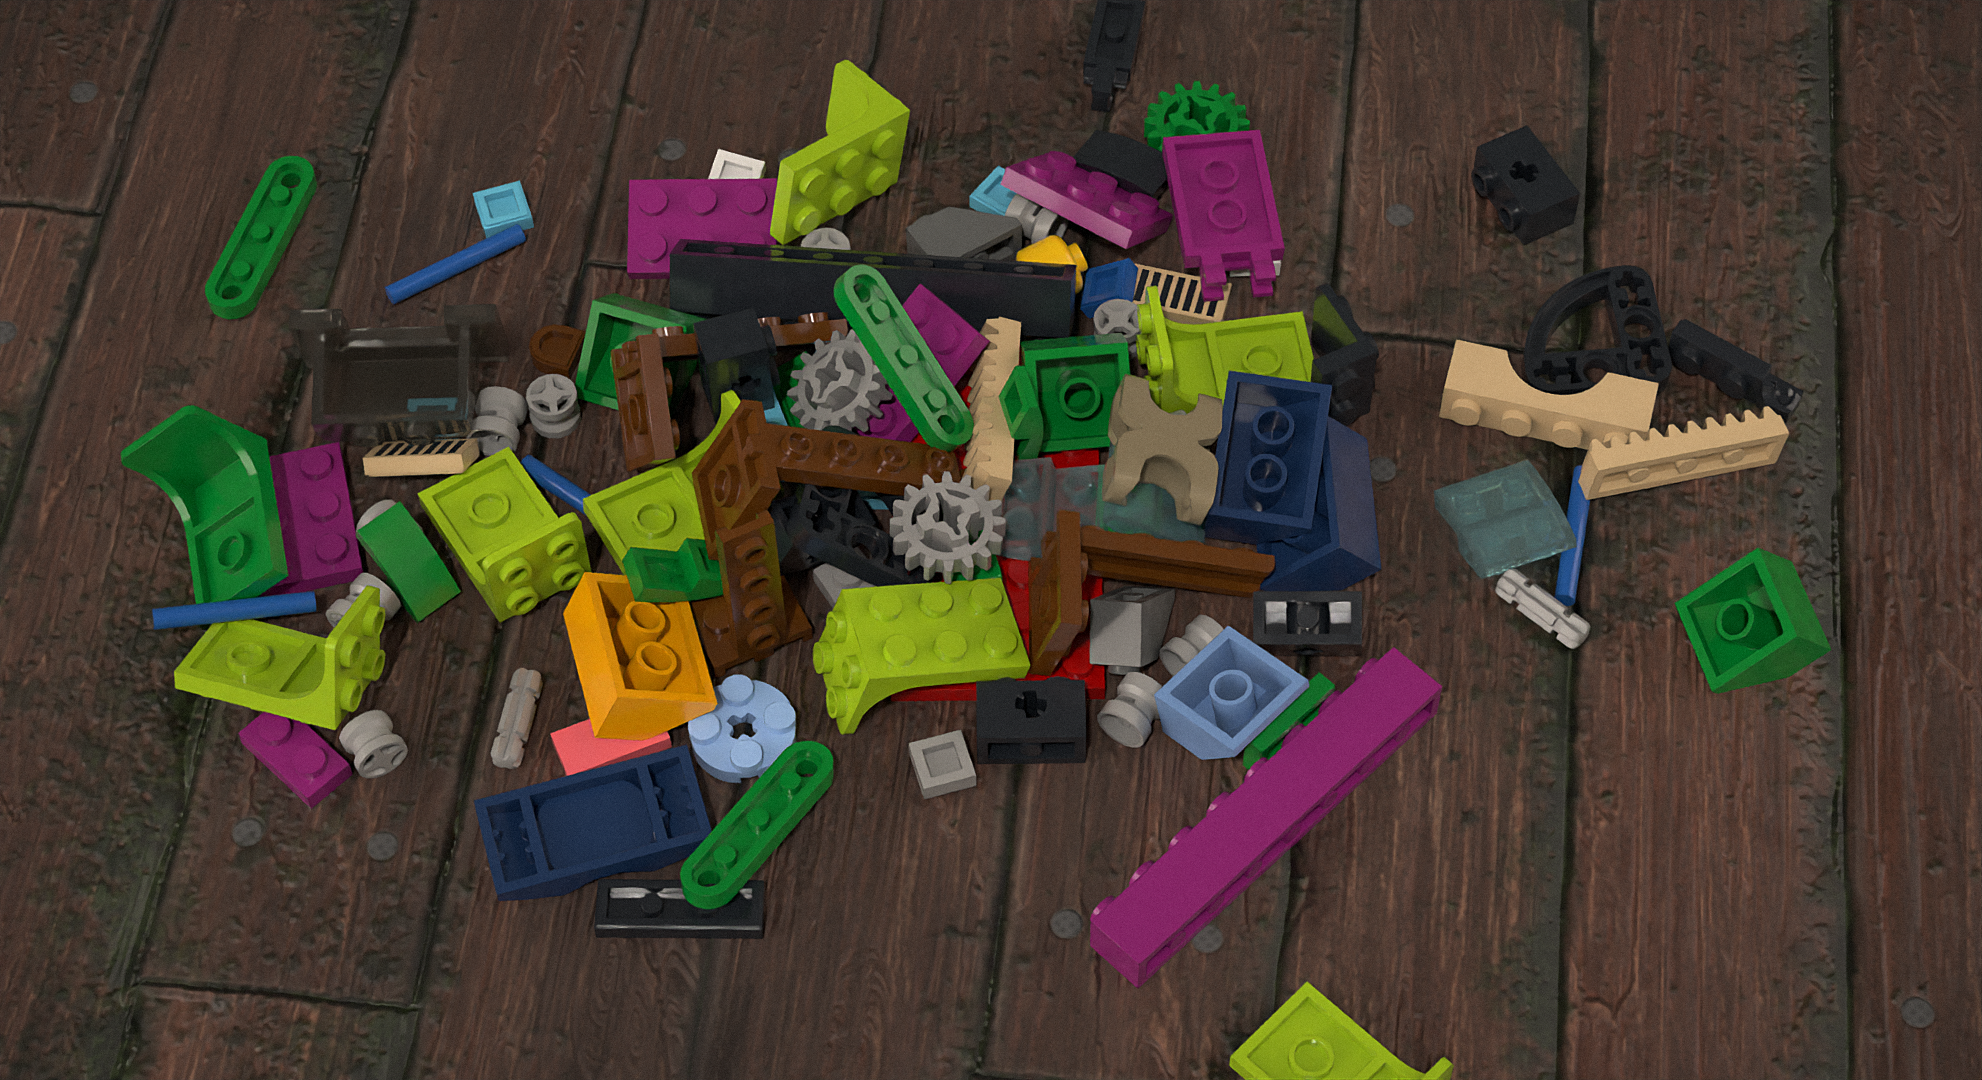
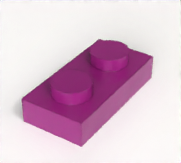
(296, 756)

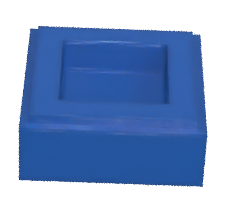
(1108, 283)

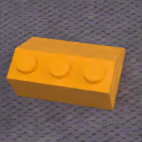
(636, 660)

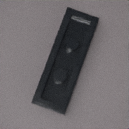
(660, 911)

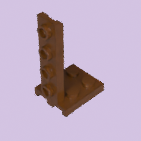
(645, 384)
(751, 457)
(1077, 551)
(756, 604)

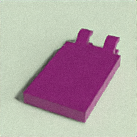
(1224, 208)

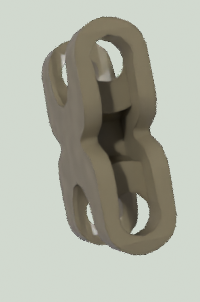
(1162, 449)

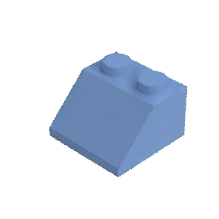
(1226, 696)

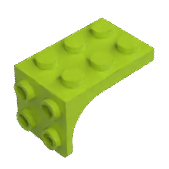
(849, 164)
(1198, 356)
(658, 505)
(507, 534)
(914, 638)
(288, 669)
(1320, 1042)

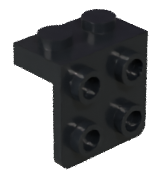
(1345, 356)

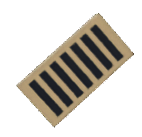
(1180, 296)
(401, 458)

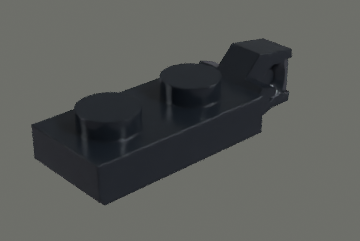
(1112, 48)
(1732, 369)

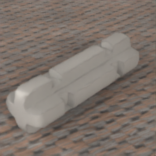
(1542, 608)
(516, 718)

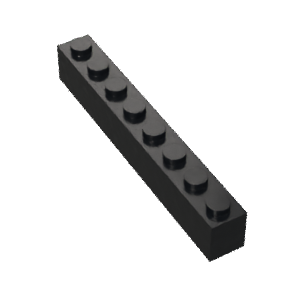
(801, 280)

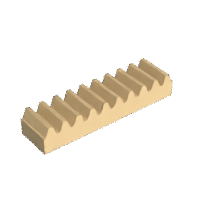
(991, 445)
(1682, 455)

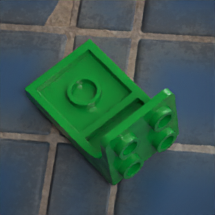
(225, 499)

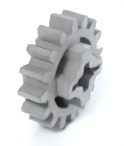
(838, 385)
(935, 542)

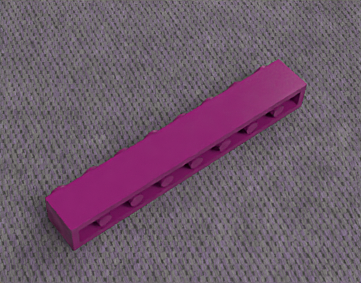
(1263, 816)

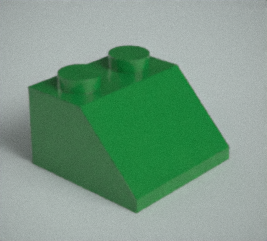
(619, 320)
(1075, 387)
(1752, 623)

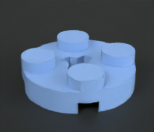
(743, 702)

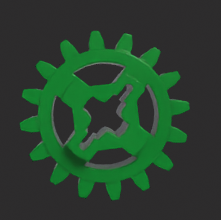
(1193, 114)

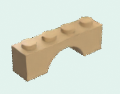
(1489, 394)

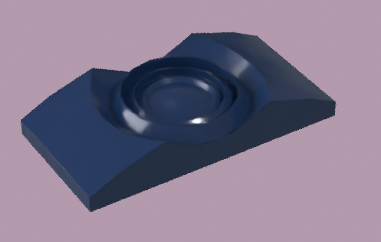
(593, 825)

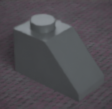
(965, 234)
(1129, 627)

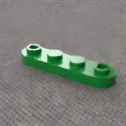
(260, 237)
(903, 358)
(757, 825)

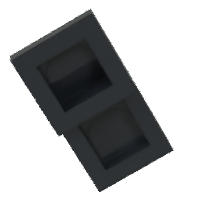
(1130, 162)

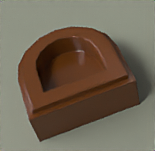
(557, 349)

